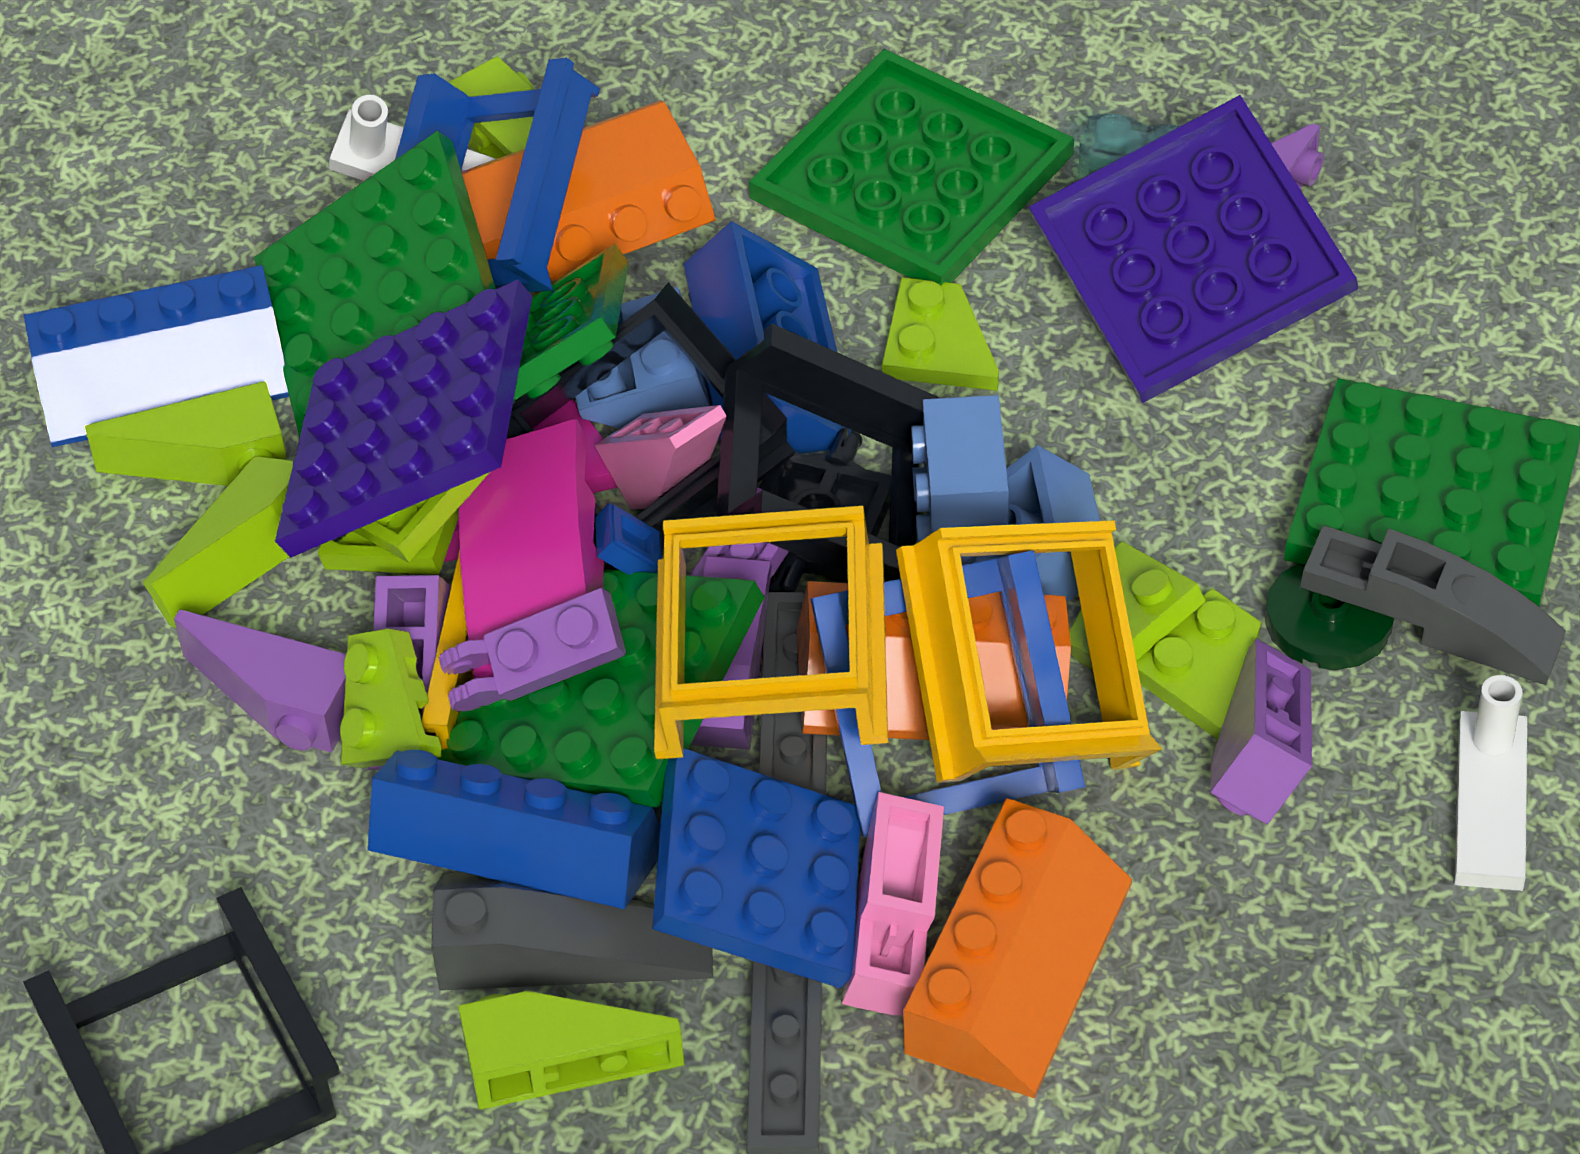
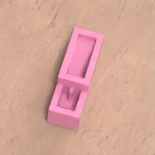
(894, 903)

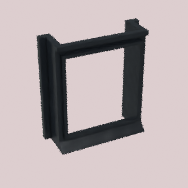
(669, 313)
(834, 390)
(273, 992)

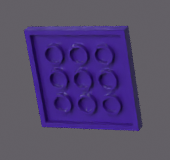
(1192, 248)
(406, 418)

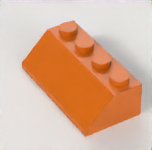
(626, 188)
(904, 695)
(1015, 951)

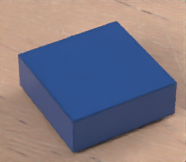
(626, 541)

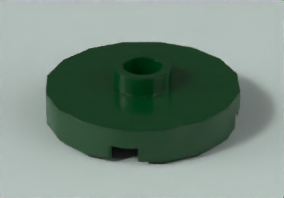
(1319, 634)

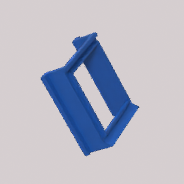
(546, 166)
(1037, 671)

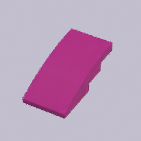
(528, 532)

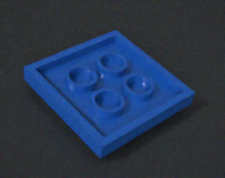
(757, 868)

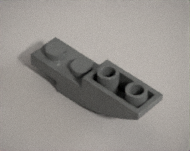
(1453, 600)

